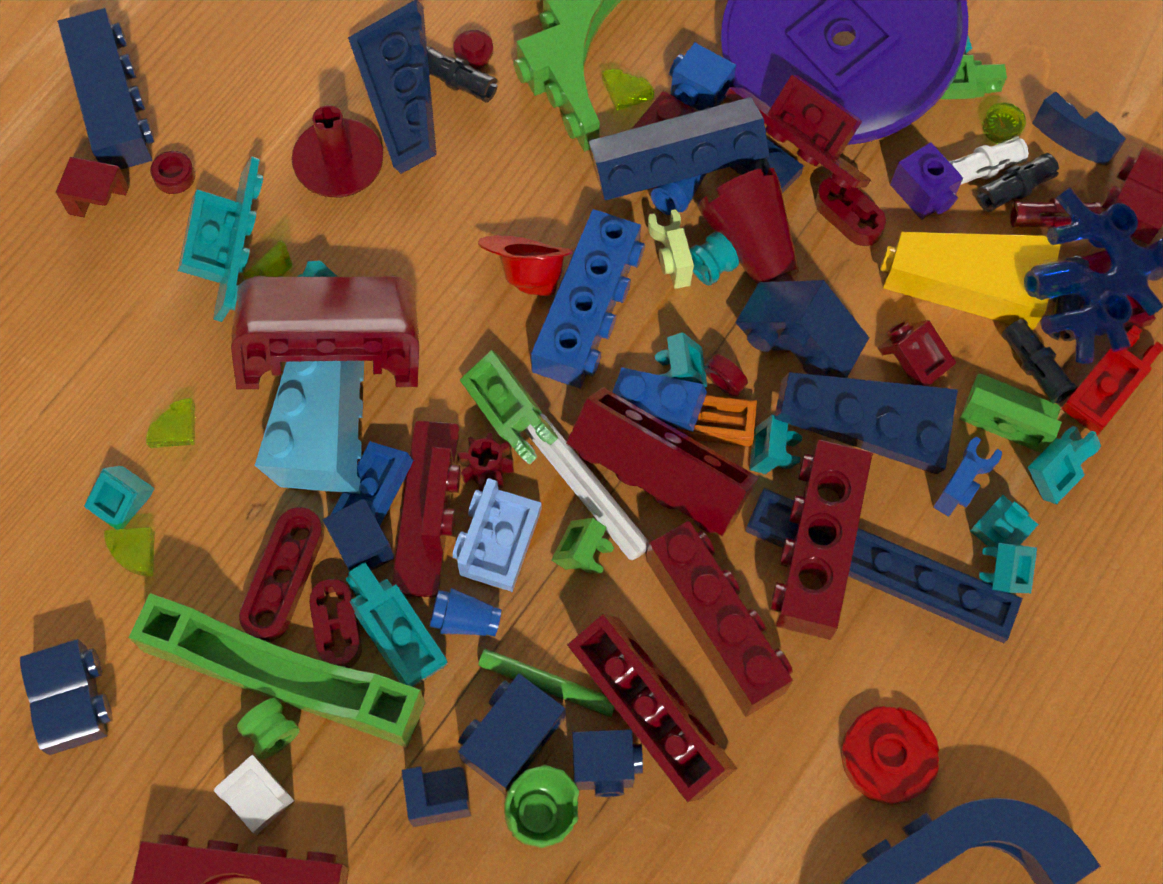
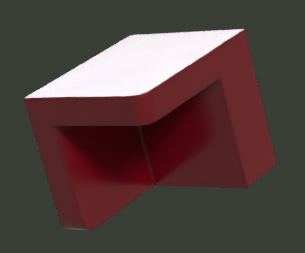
(89, 183)

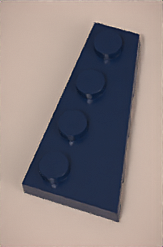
(397, 80)
(877, 416)

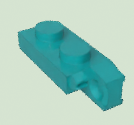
(394, 627)

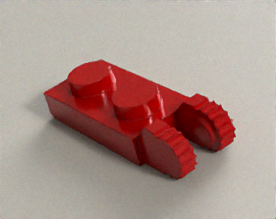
(1110, 384)

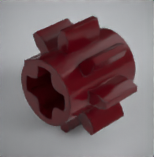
(477, 453)

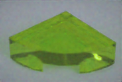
(626, 89)
(174, 426)
(132, 549)

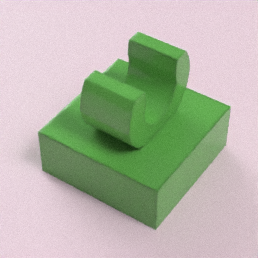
(580, 544)

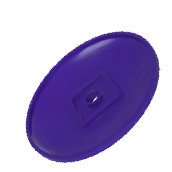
(886, 77)

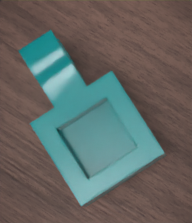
(1060, 464)

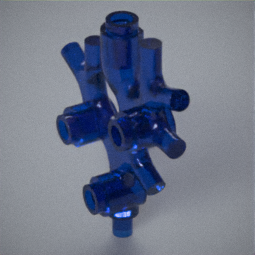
(1103, 293)

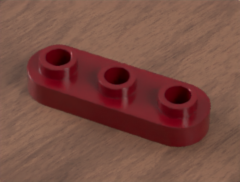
(281, 555)

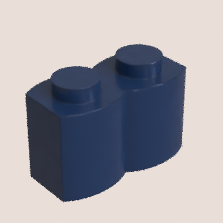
(65, 696)

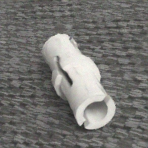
(988, 160)

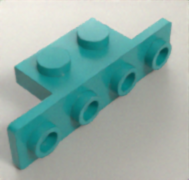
(217, 234)

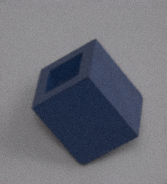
(359, 536)
(435, 795)

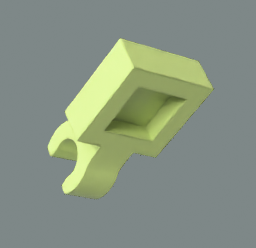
(676, 256)

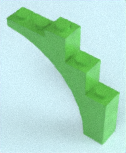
(556, 61)

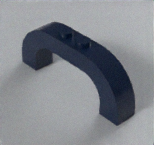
(1022, 830)

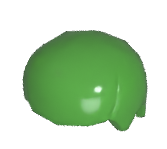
(541, 806)

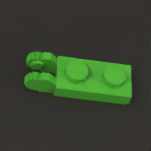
(506, 404)

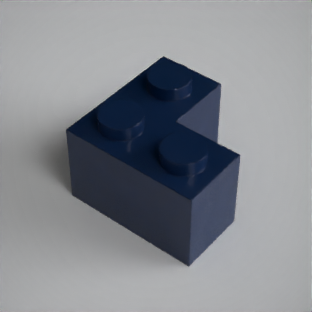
(807, 322)

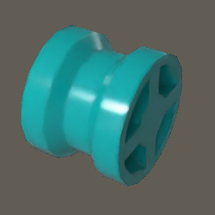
(713, 258)

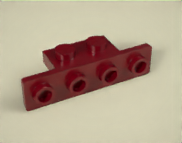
(813, 125)
(427, 508)

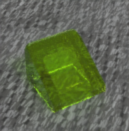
(271, 263)

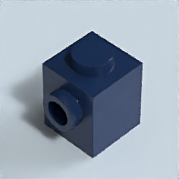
(606, 761)

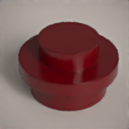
(474, 47)

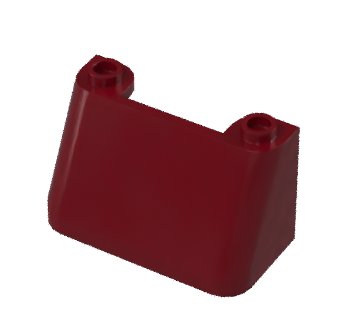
(325, 322)

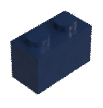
(511, 732)

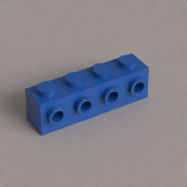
(587, 298)

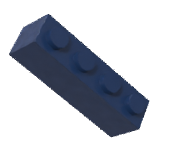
(105, 89)
(679, 148)

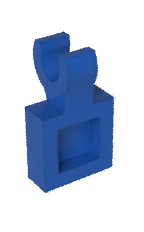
(961, 485)

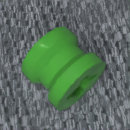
(268, 728)

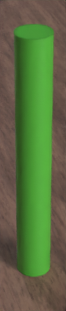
(547, 682)

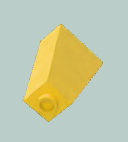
(970, 272)

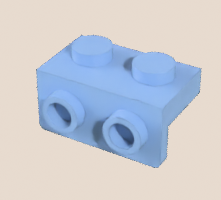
(497, 536)

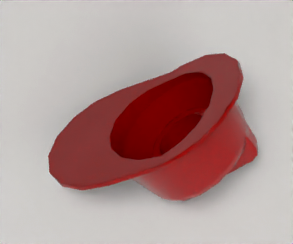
(528, 263)

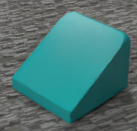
(118, 496)

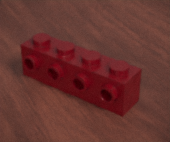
(661, 461)
(718, 618)

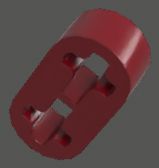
(849, 212)
(324, 625)

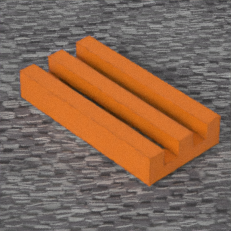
(723, 435)

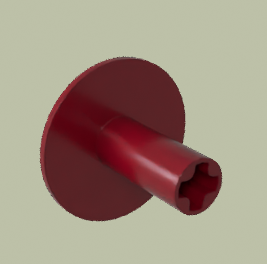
(336, 155)

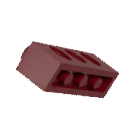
(846, 473)
(652, 707)

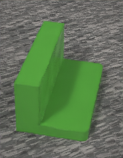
(1011, 413)

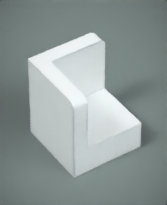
(254, 794)

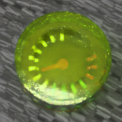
(1003, 122)

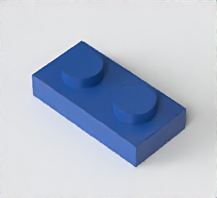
(664, 397)
(381, 476)

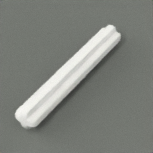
(592, 493)

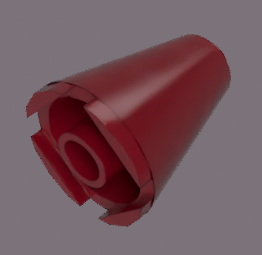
(756, 223)

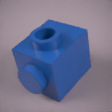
(701, 77)

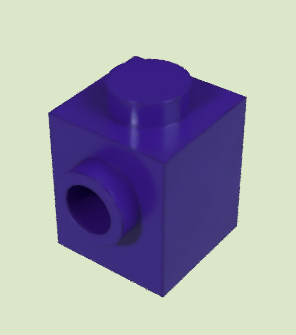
(927, 181)

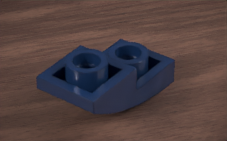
(1088, 138)

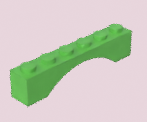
(327, 690)

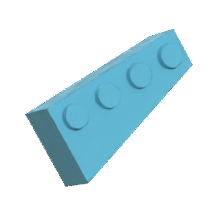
(314, 427)

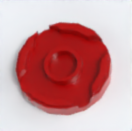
(890, 755)

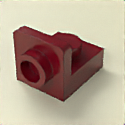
(918, 351)

